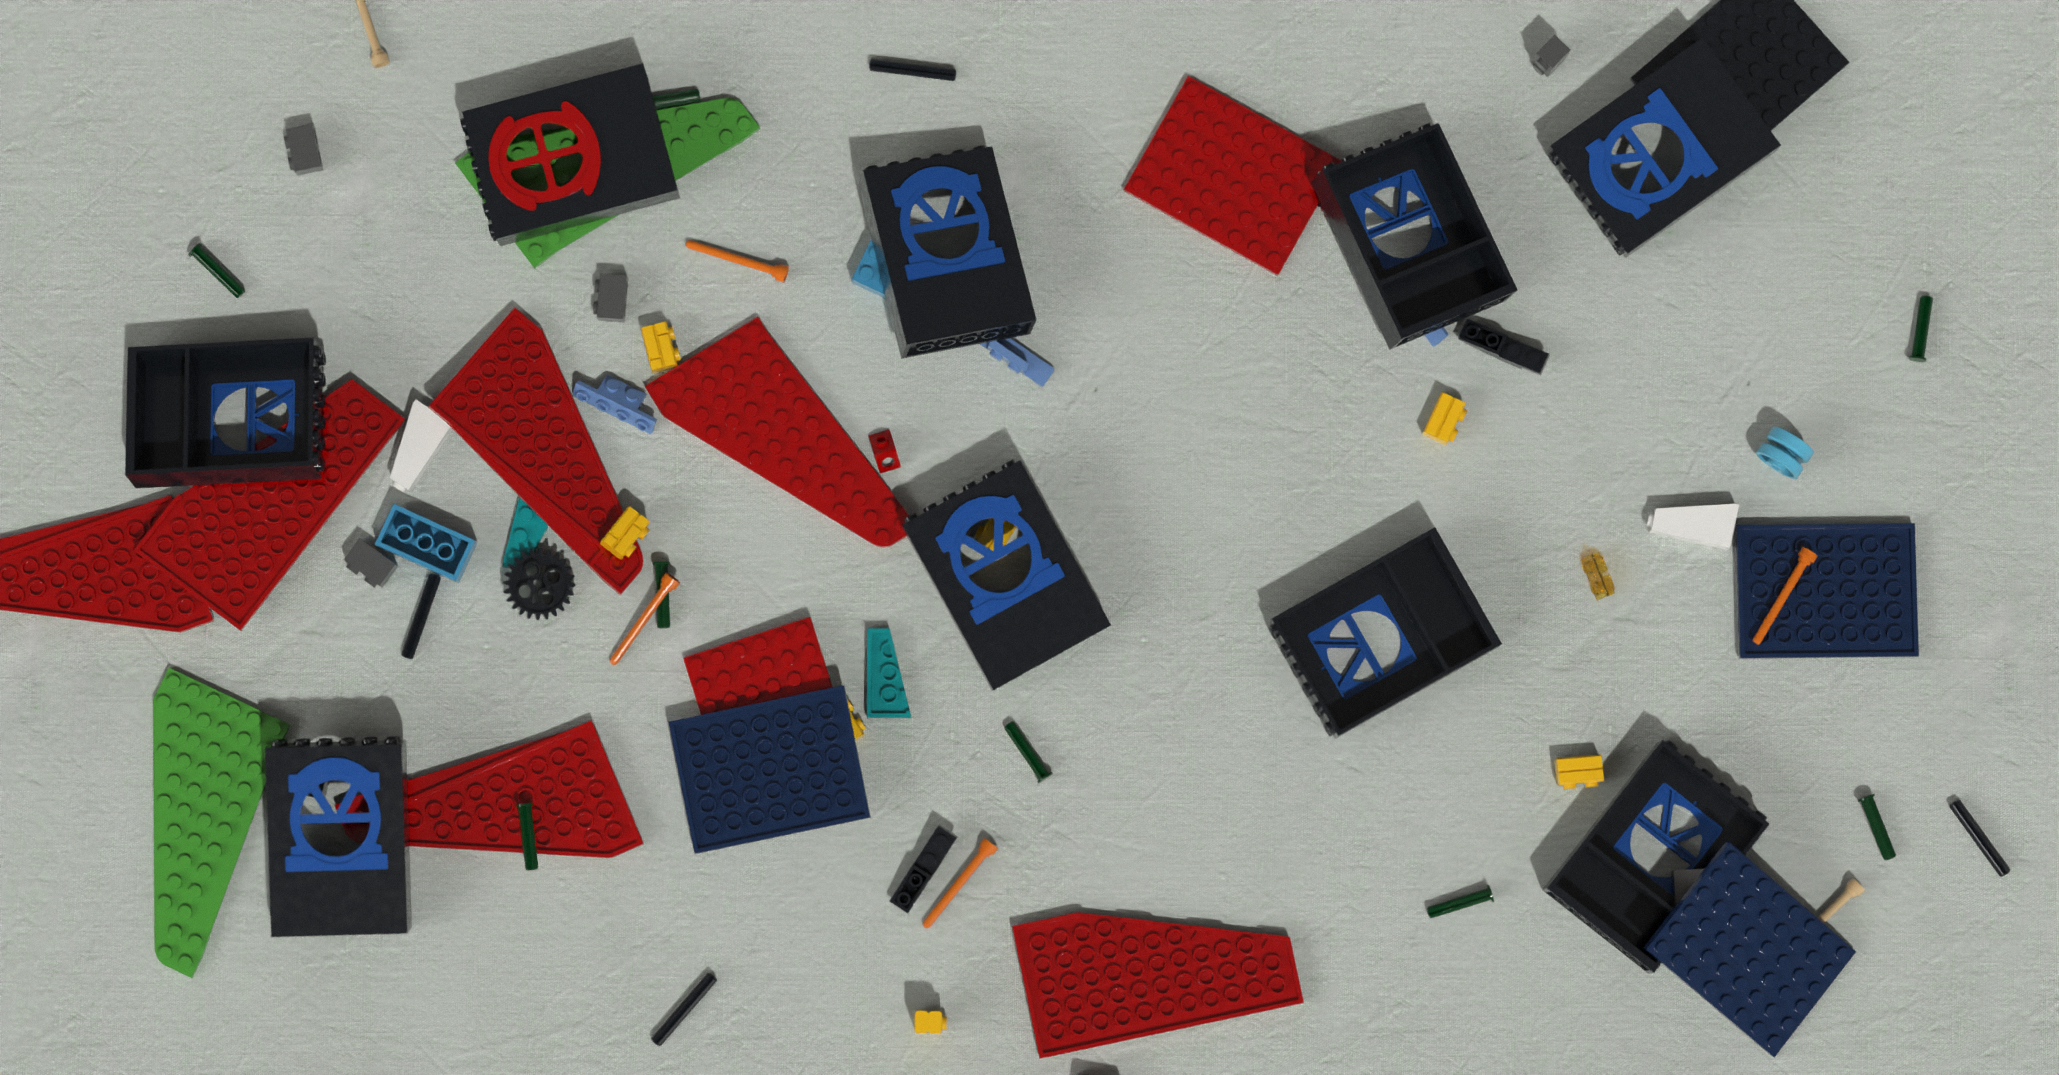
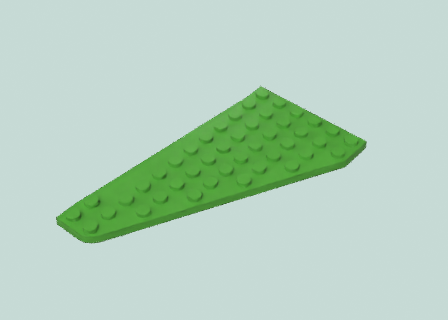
(691, 135)

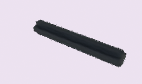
(912, 69)
(421, 616)
(1979, 838)
(684, 1009)

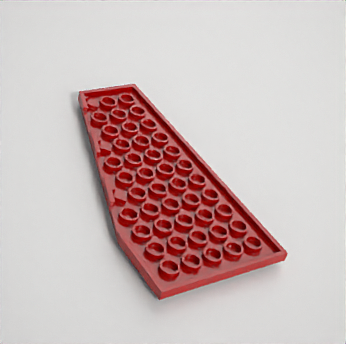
(242, 538)
(1130, 978)

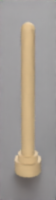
(379, 58)
(1852, 890)

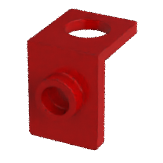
(884, 448)

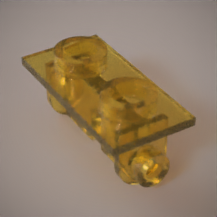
(1600, 585)

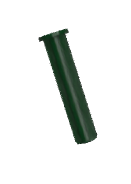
(677, 98)
(216, 270)
(1921, 330)
(663, 609)
(1027, 752)
(1878, 827)
(528, 836)
(1460, 903)

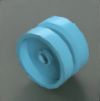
(1784, 452)

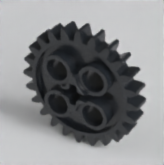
(519, 577)

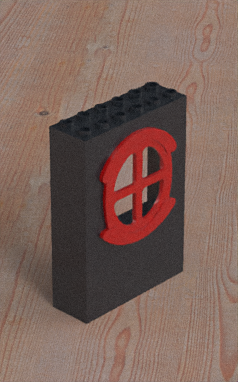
(620, 146)

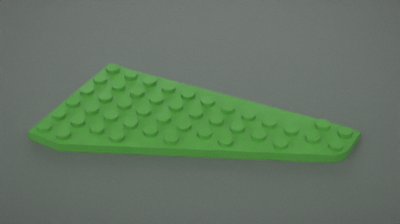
(204, 803)

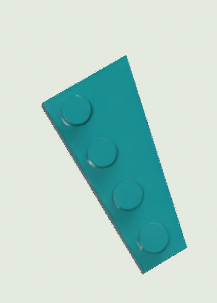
(525, 533)
(884, 682)

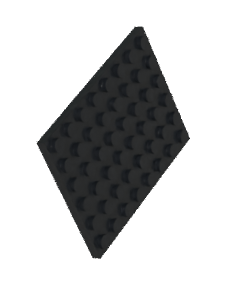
(1767, 50)

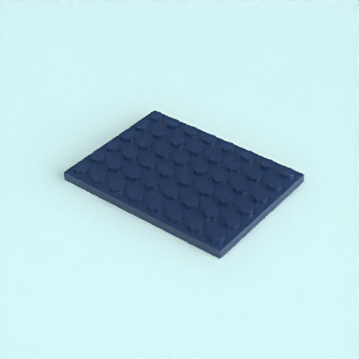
(1844, 605)
(769, 769)
(1749, 949)

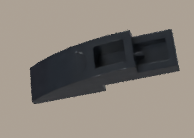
(1503, 347)
(923, 869)

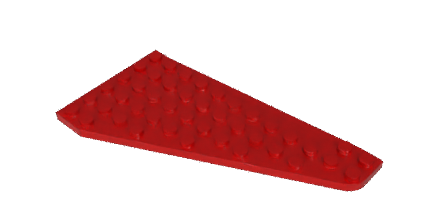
(766, 417)
(528, 430)
(95, 575)
(474, 803)

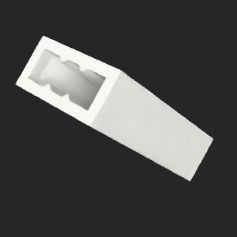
(419, 445)
(1697, 524)

